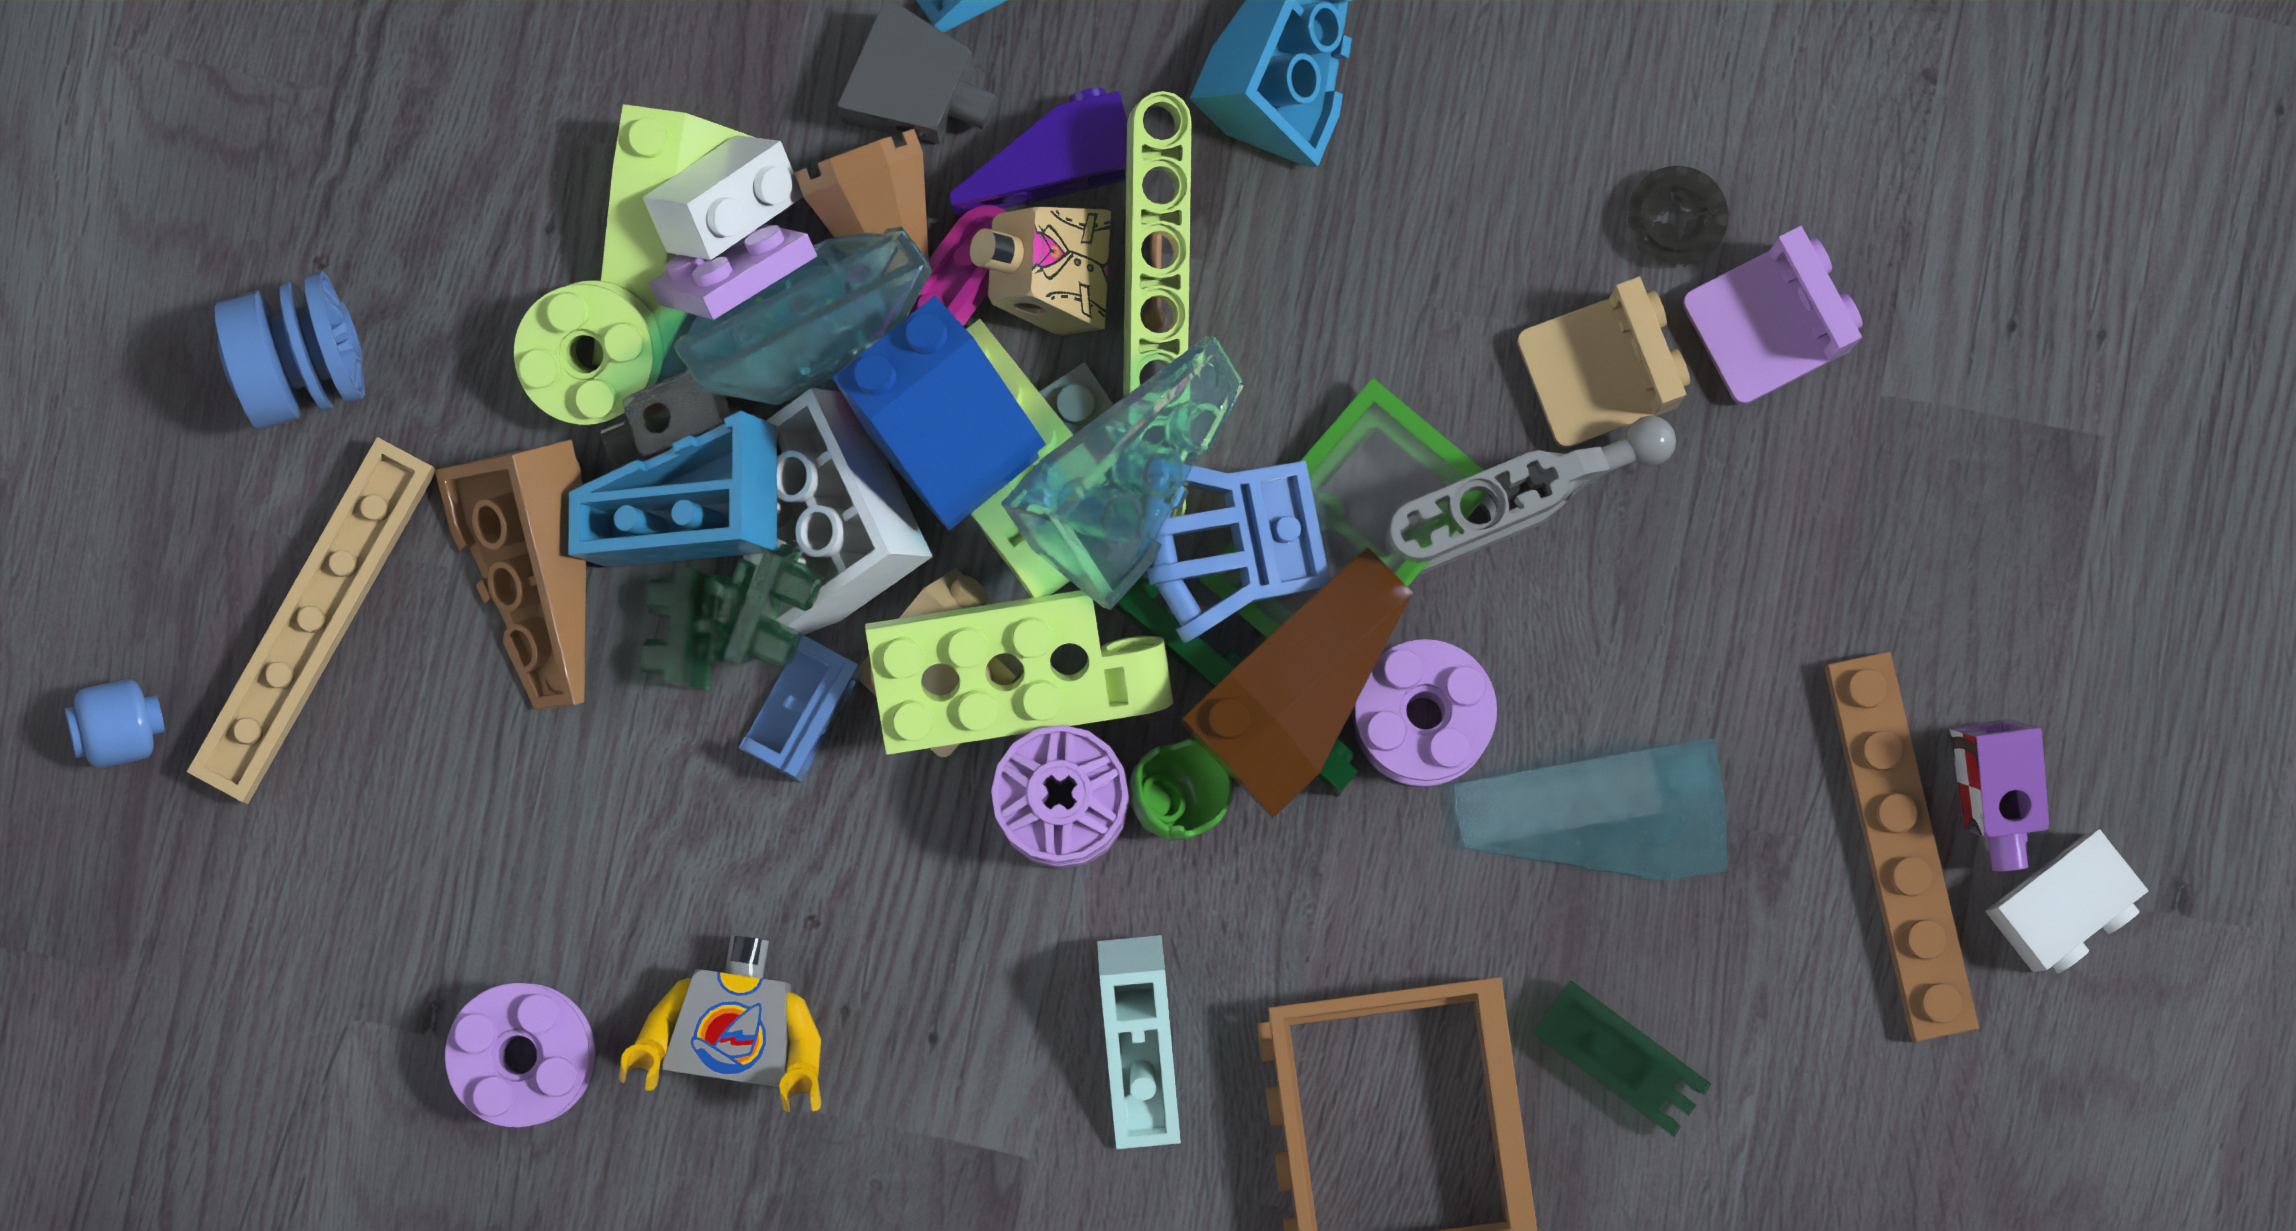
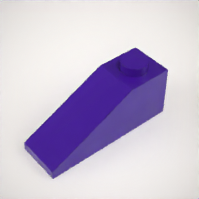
(1063, 153)

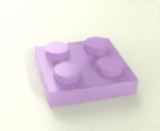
(733, 276)

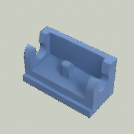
(801, 709)

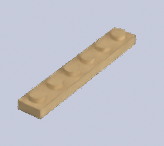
(312, 621)

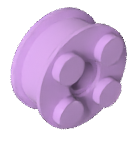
(1451, 681)
(479, 1044)

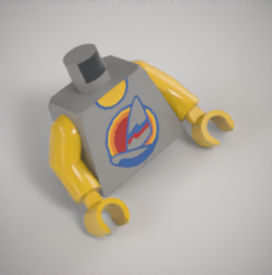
(732, 1029)

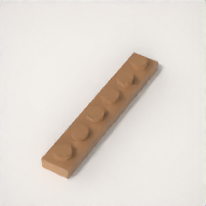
(1901, 847)

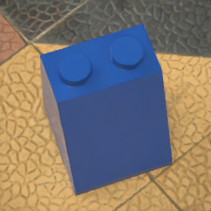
(940, 412)

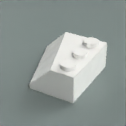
(839, 509)

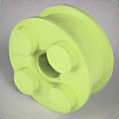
(548, 357)

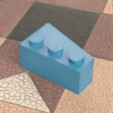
(686, 504)

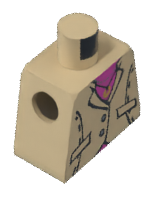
(1048, 266)

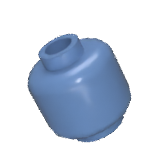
(113, 723)

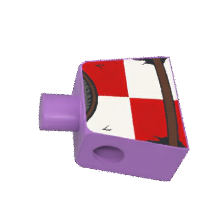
(1998, 761)

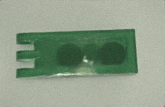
(1618, 1056)

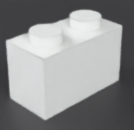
(723, 197)
(2068, 903)

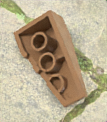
(517, 528)

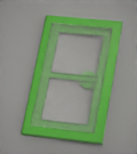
(1359, 477)

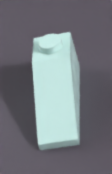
(1138, 1042)

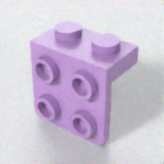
(1774, 318)

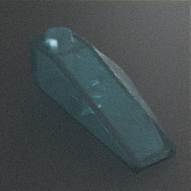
(1112, 484)
(1622, 813)

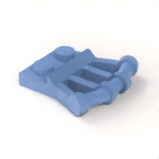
(1272, 536)

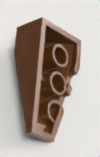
(1293, 694)

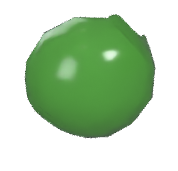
(1179, 790)

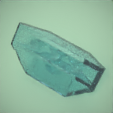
(809, 319)

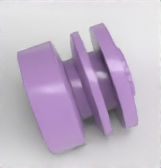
(1059, 835)

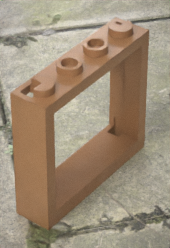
(1499, 1080)

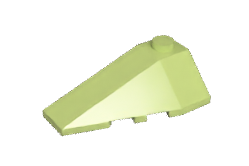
(649, 152)

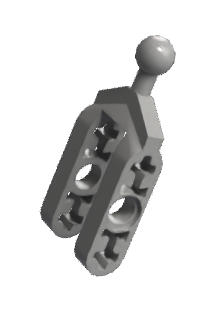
(1560, 476)

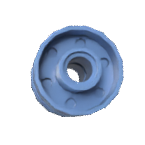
(277, 354)

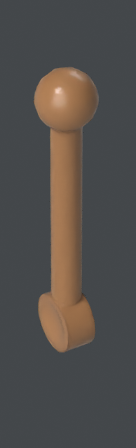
(1154, 318)

